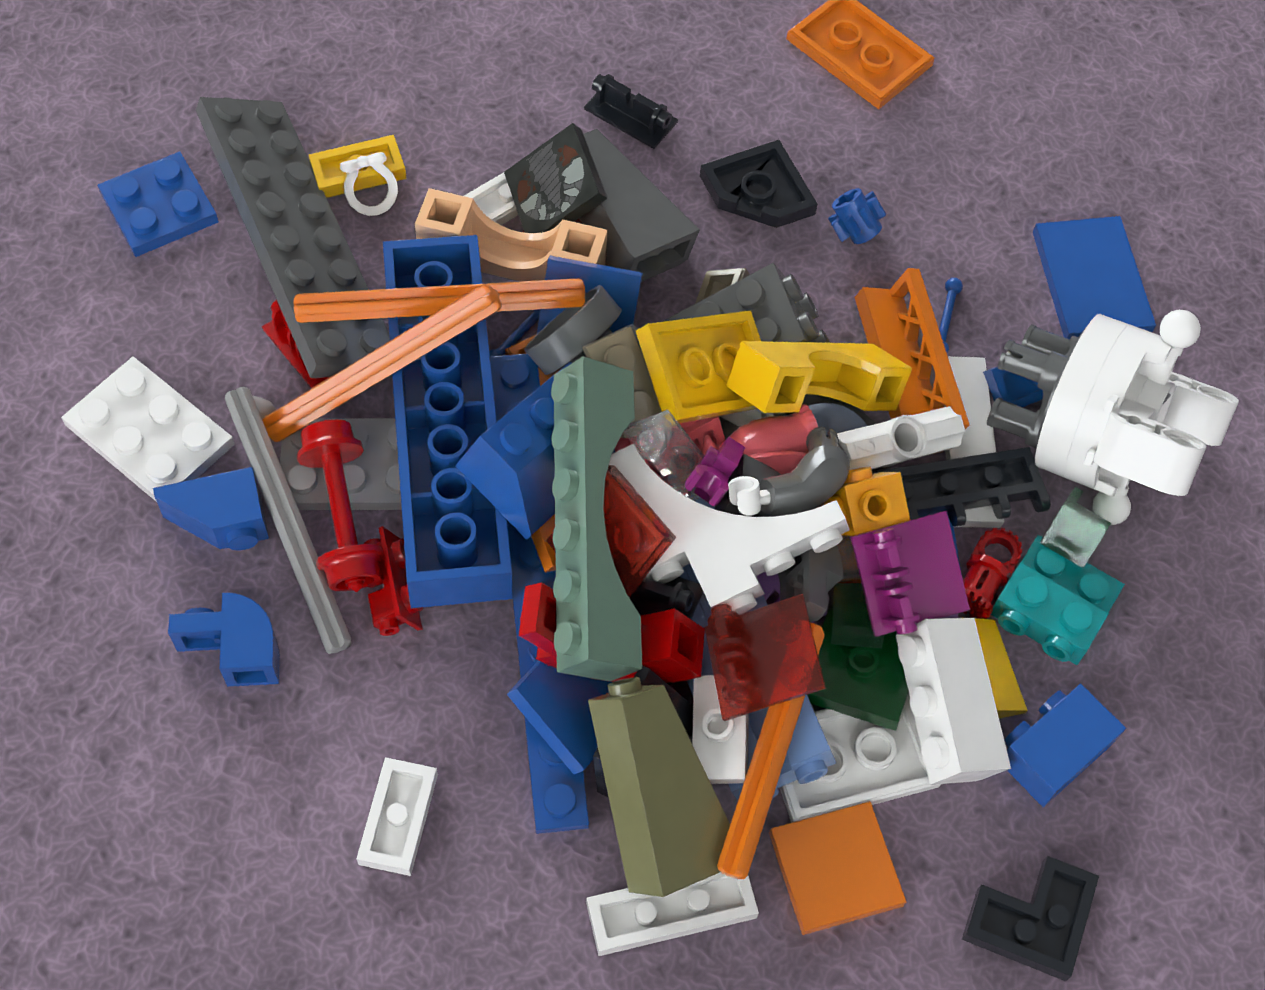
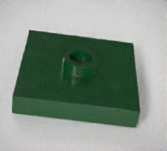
(862, 680)

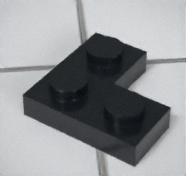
(1041, 932)

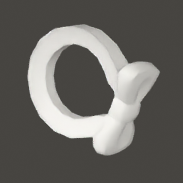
(376, 161)

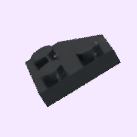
(759, 186)

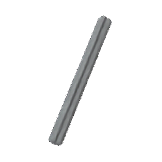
(288, 520)

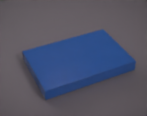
(1092, 273)

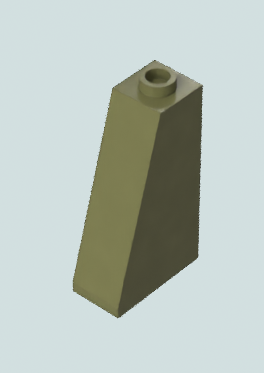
(657, 790)

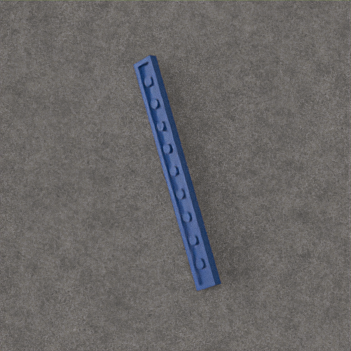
(556, 791)

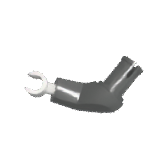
(803, 489)

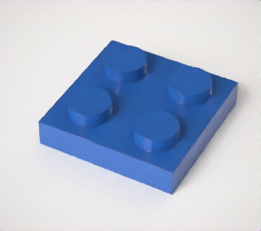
(158, 203)

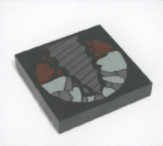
(555, 182)

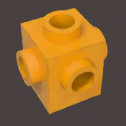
(871, 500)

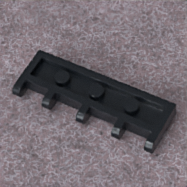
(973, 483)

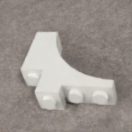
(726, 547)

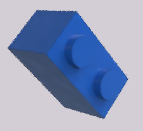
(1061, 743)

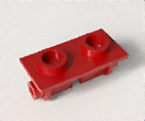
(392, 604)

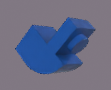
(241, 633)

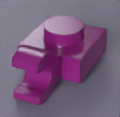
(714, 470)

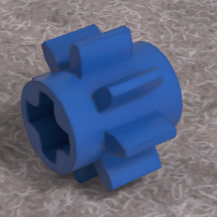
(857, 216)

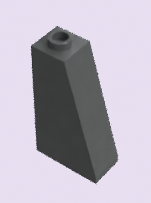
(641, 223)

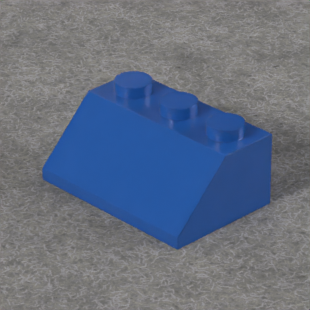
(516, 462)

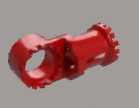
(989, 571)

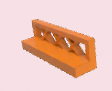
(897, 331)

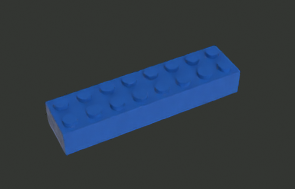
(442, 405)

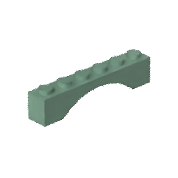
(594, 616)

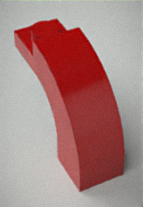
(669, 639)

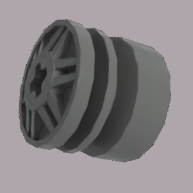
(572, 329)

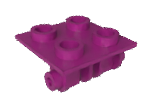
(910, 573)

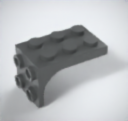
(775, 302)

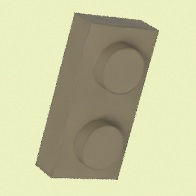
(624, 352)

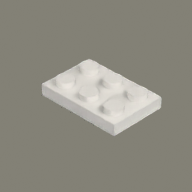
(147, 428)

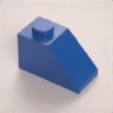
(217, 508)

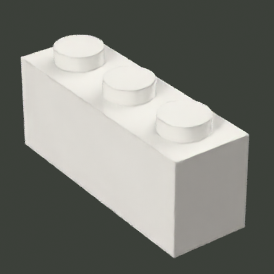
(952, 701)

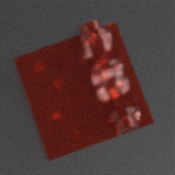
(762, 656)

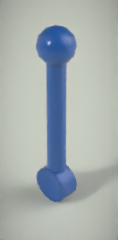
(953, 287)
(517, 334)

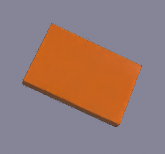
(860, 49)

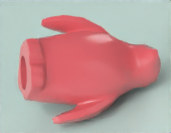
(774, 439)

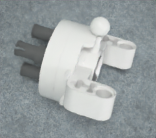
(1115, 408)

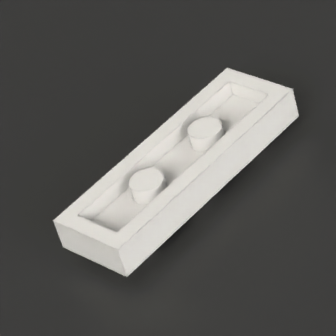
(634, 920)

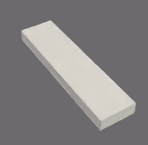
(978, 436)

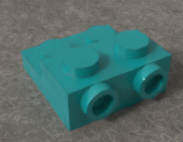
(1056, 602)

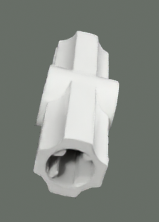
(902, 438)

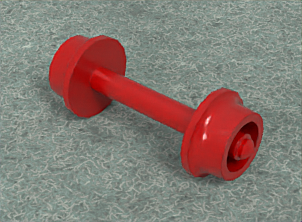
(329, 446)

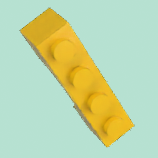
(782, 373)

